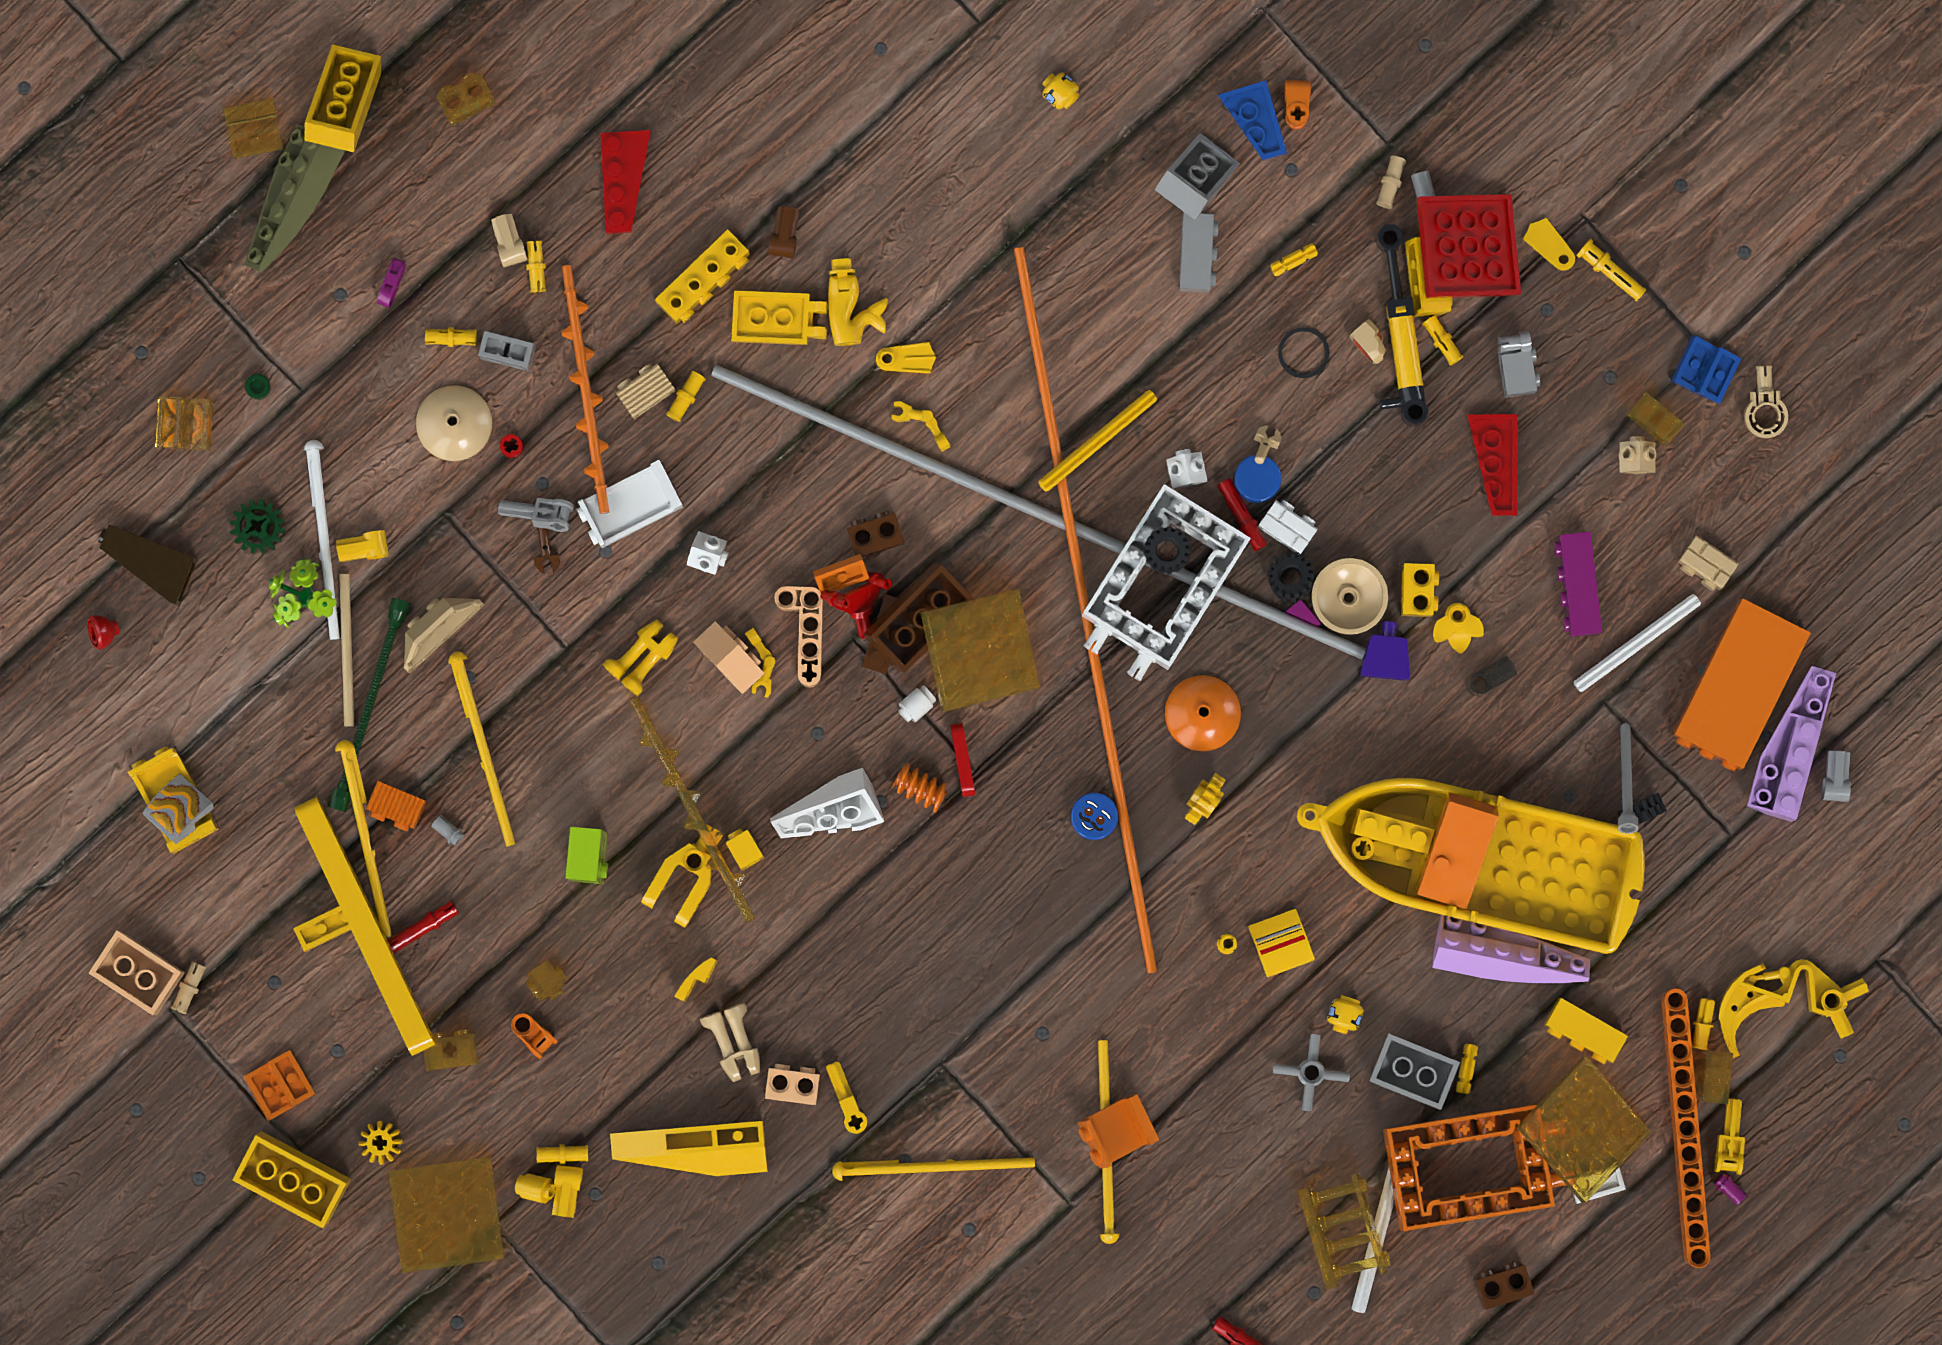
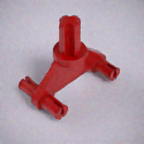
(859, 600)

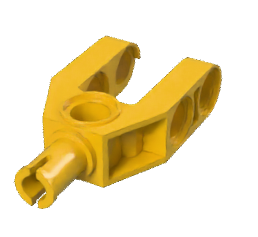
(700, 887)

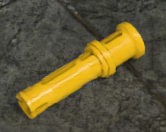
(1634, 291)

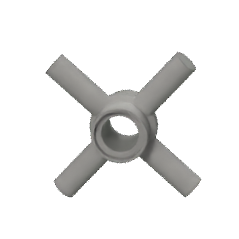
(1322, 1073)

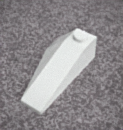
(839, 804)

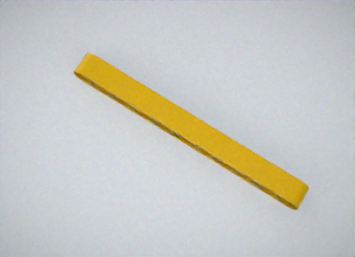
(364, 926)

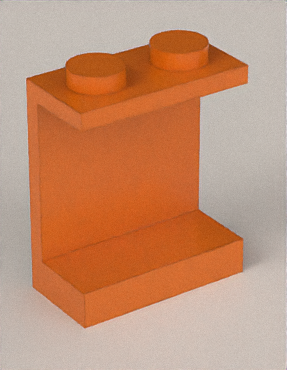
(1117, 1130)

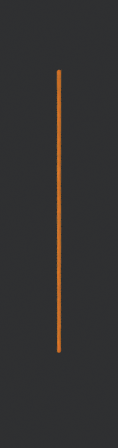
(1083, 602)

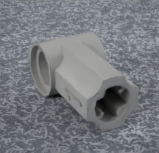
(1836, 784)

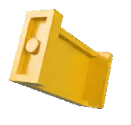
(154, 776)

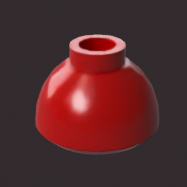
(102, 631)

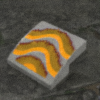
(177, 809)

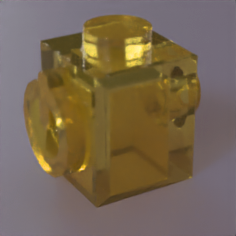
(546, 981)

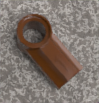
(784, 238)

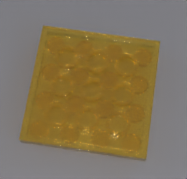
(980, 650)
(1584, 1129)
(446, 1214)

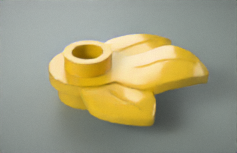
(1458, 631)

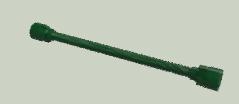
(397, 613)

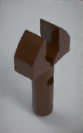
(546, 552)

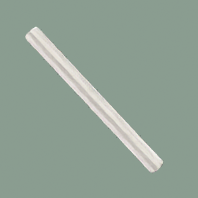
(1637, 643)
(1381, 1222)

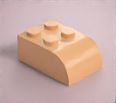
(136, 973)

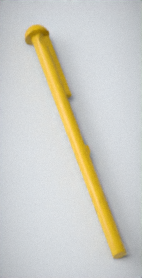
(471, 712)
(358, 799)
(893, 1166)
(1107, 1176)

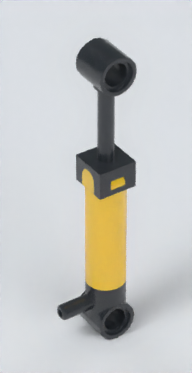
(1403, 338)

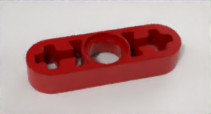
(962, 759)

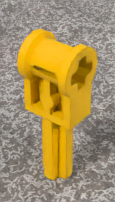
(845, 1097)
(1730, 1146)

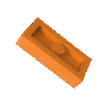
(841, 574)

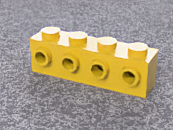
(702, 277)

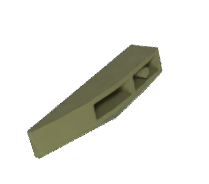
(292, 196)

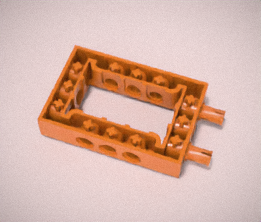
(1414, 1213)

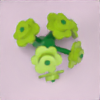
(288, 609)

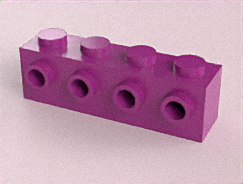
(1579, 584)

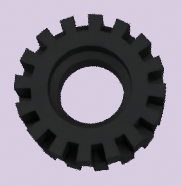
(1156, 561)
(1287, 564)
(1647, 808)

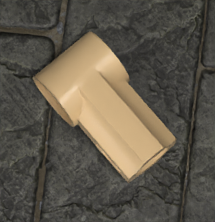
(510, 246)

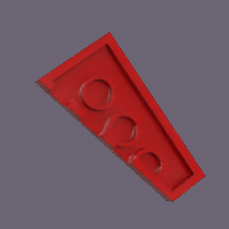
(622, 176)
(1497, 454)

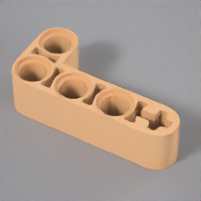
(805, 637)

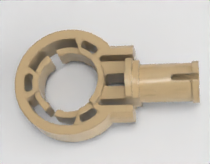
(1764, 386)

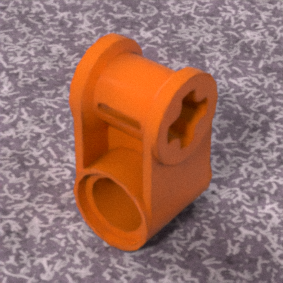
(1297, 99)
(534, 1035)

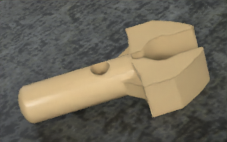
(1265, 443)

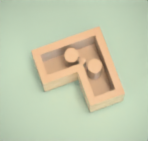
(729, 656)

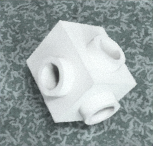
(1186, 469)
(707, 553)

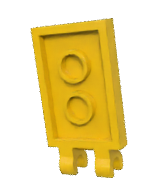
(776, 318)

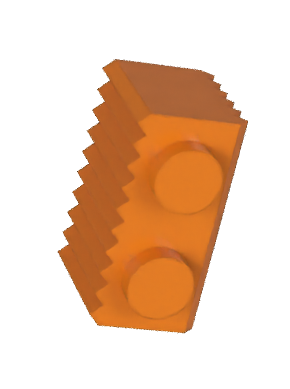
(395, 805)

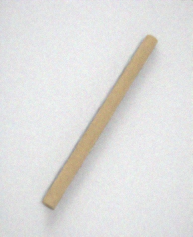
(346, 642)

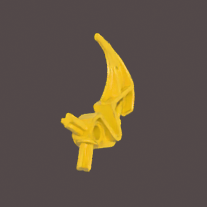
(1817, 986)

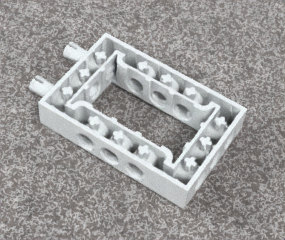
(1151, 644)

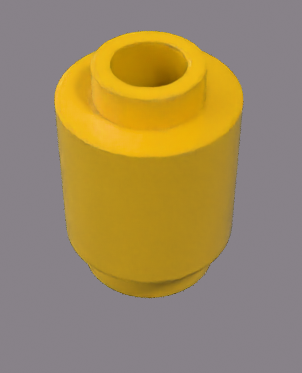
(535, 1188)

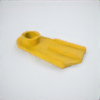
(1549, 244)
(908, 358)

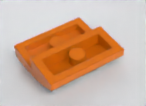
(279, 1085)

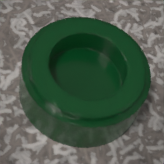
(257, 386)

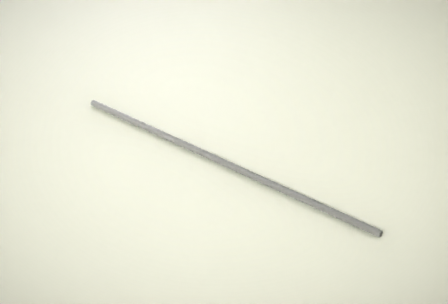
(1021, 504)

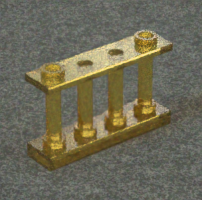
(1325, 1248)

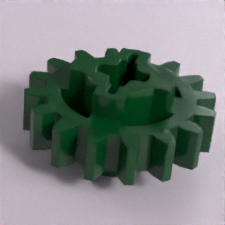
(267, 520)

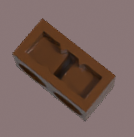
(877, 541)
(1505, 1292)

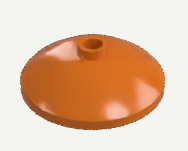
(1197, 731)

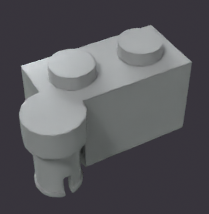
(1517, 366)

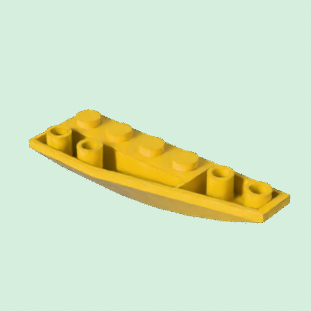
(697, 1149)

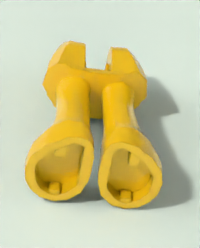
(657, 651)

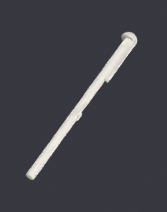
(317, 493)

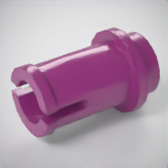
(1730, 1188)

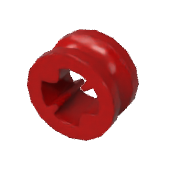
(508, 438)

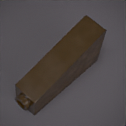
(155, 564)

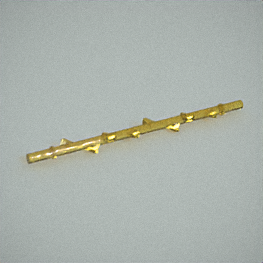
(694, 820)

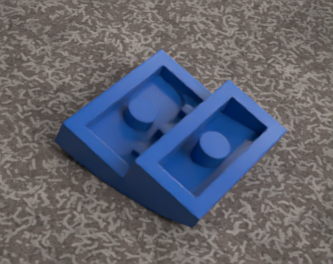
(1705, 369)

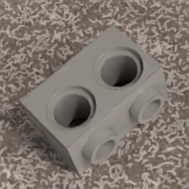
(507, 351)

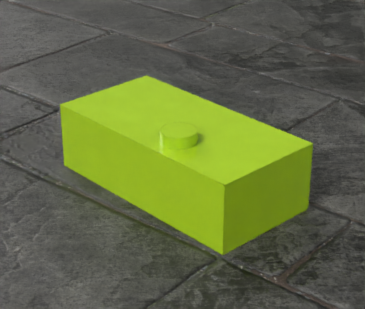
(587, 855)

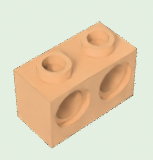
(792, 1092)

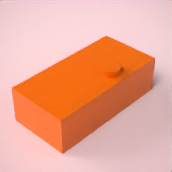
(1457, 850)

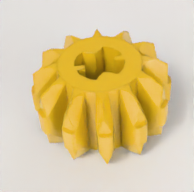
(375, 1149)

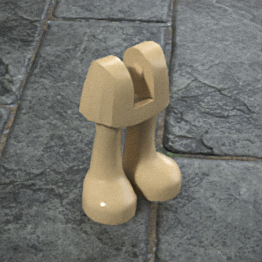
(735, 1019)

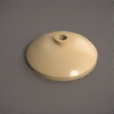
(466, 436)
(1360, 581)

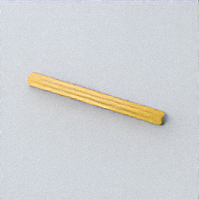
(1097, 440)

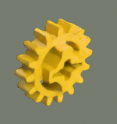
(1205, 798)

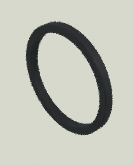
(1303, 329)

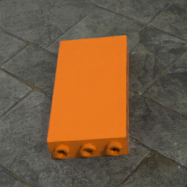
(1740, 685)

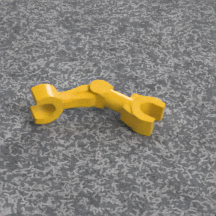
(924, 416)
(768, 665)

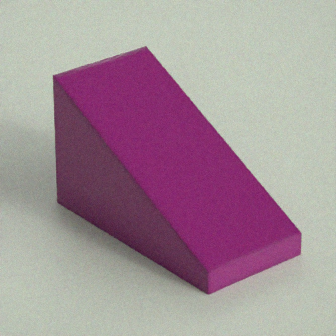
(1301, 611)

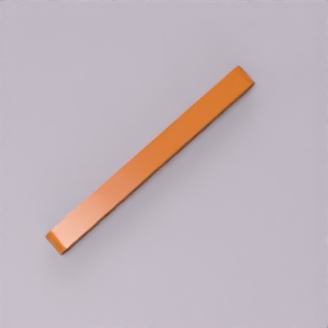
(1693, 1138)

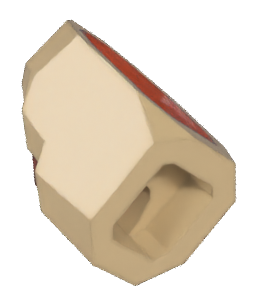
(1369, 341)

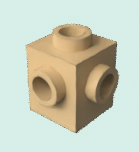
(1637, 456)

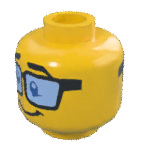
(1060, 90)
(1345, 1014)

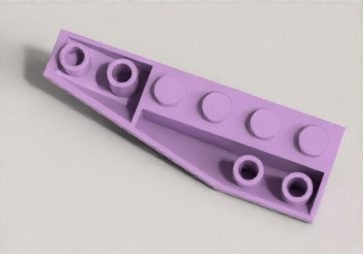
(1791, 749)
(1503, 955)

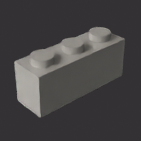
(1198, 253)

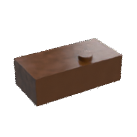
(900, 629)

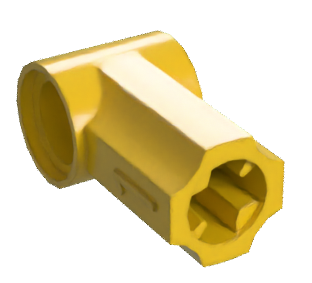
(370, 546)
(567, 1185)

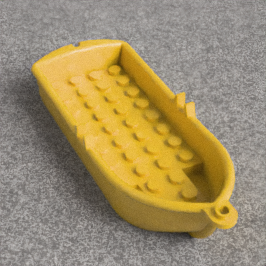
(1540, 875)

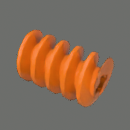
(920, 787)

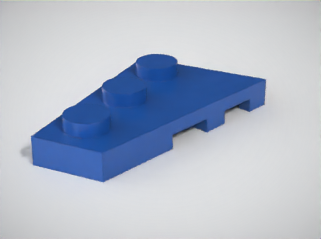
(1257, 118)

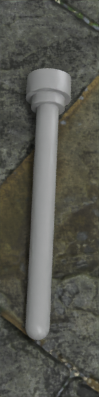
(1627, 821)

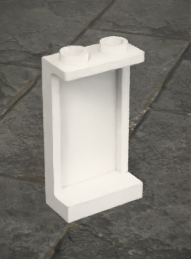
(632, 505)

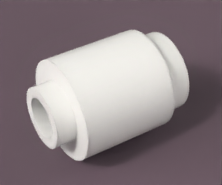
(916, 704)

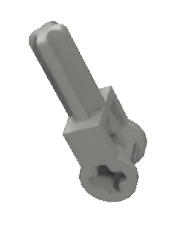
(544, 514)

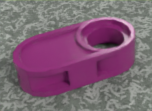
(391, 282)

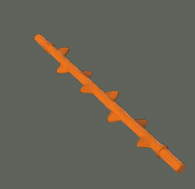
(589, 399)

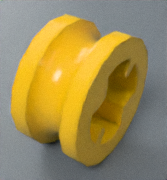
(1367, 854)

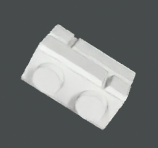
(1288, 527)

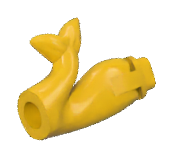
(842, 298)

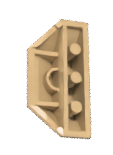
(436, 627)

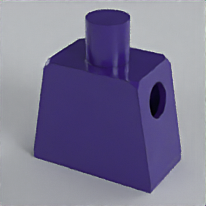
(1386, 655)

